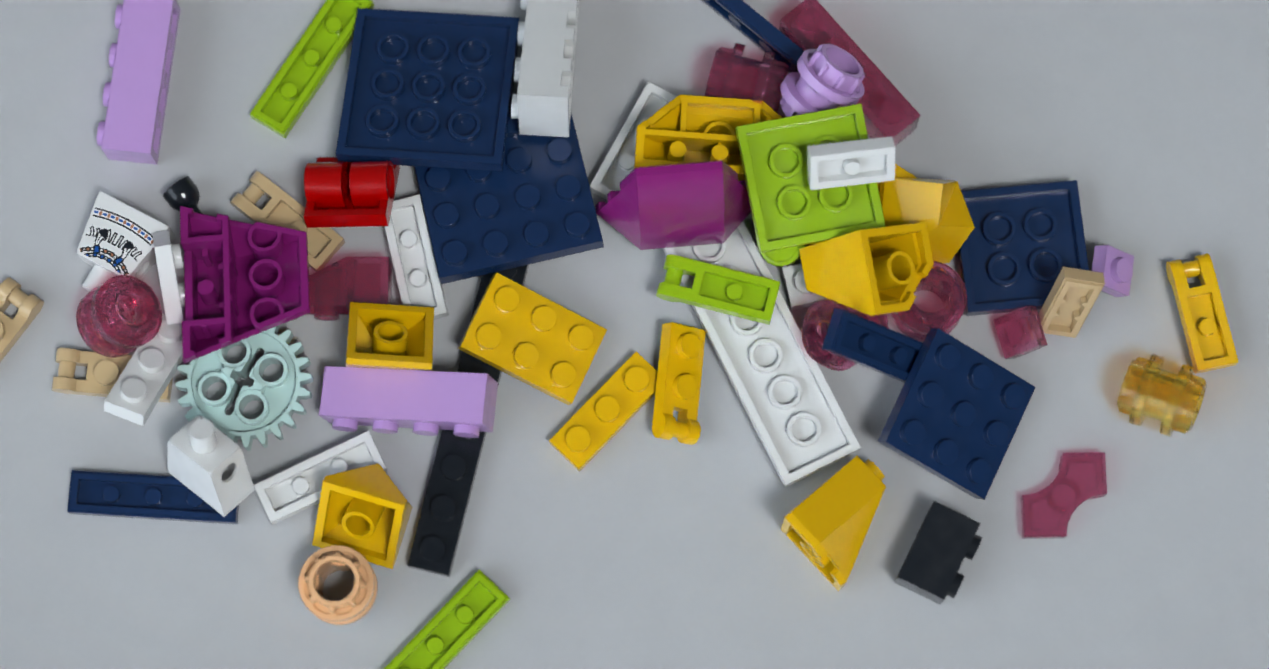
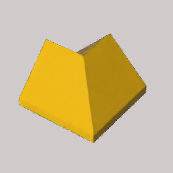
(933, 202)
(390, 336)
(362, 513)

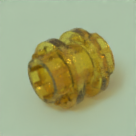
(1161, 395)

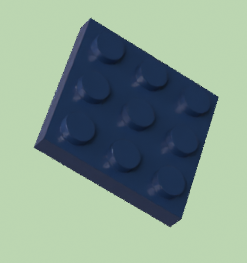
(1020, 244)
(956, 413)

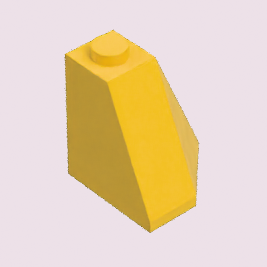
(870, 267)
(836, 519)

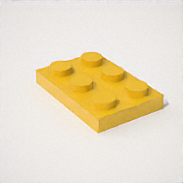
(532, 339)

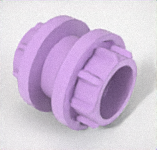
(825, 81)

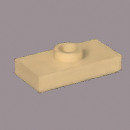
(1070, 301)

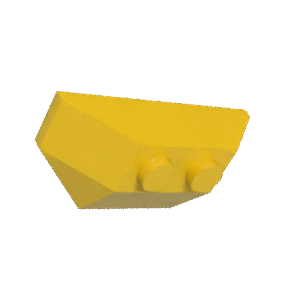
(697, 131)

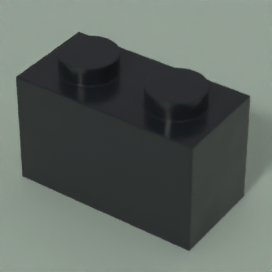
(938, 554)

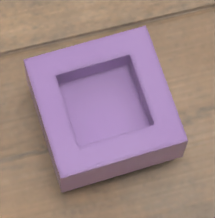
(1116, 267)

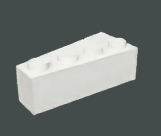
(545, 67)

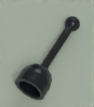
(183, 194)

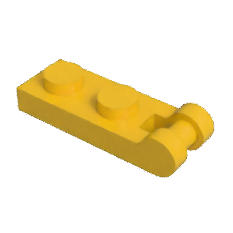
(1202, 314)
(678, 383)

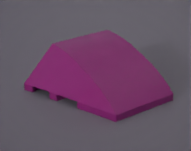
(677, 205)
(239, 280)

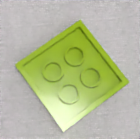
(778, 185)

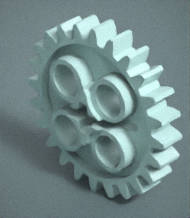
(279, 397)

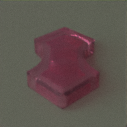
(1049, 510)

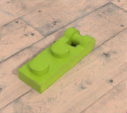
(719, 289)

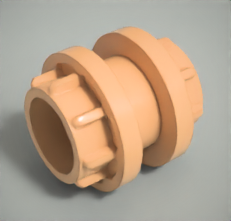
(324, 563)

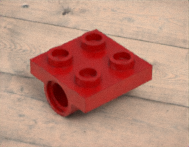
(349, 193)

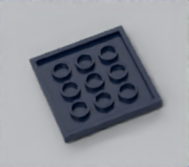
(429, 89)
(514, 216)

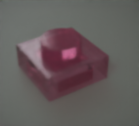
(1020, 332)

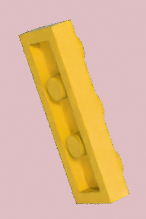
(606, 412)

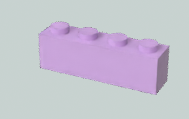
(139, 80)
(408, 400)

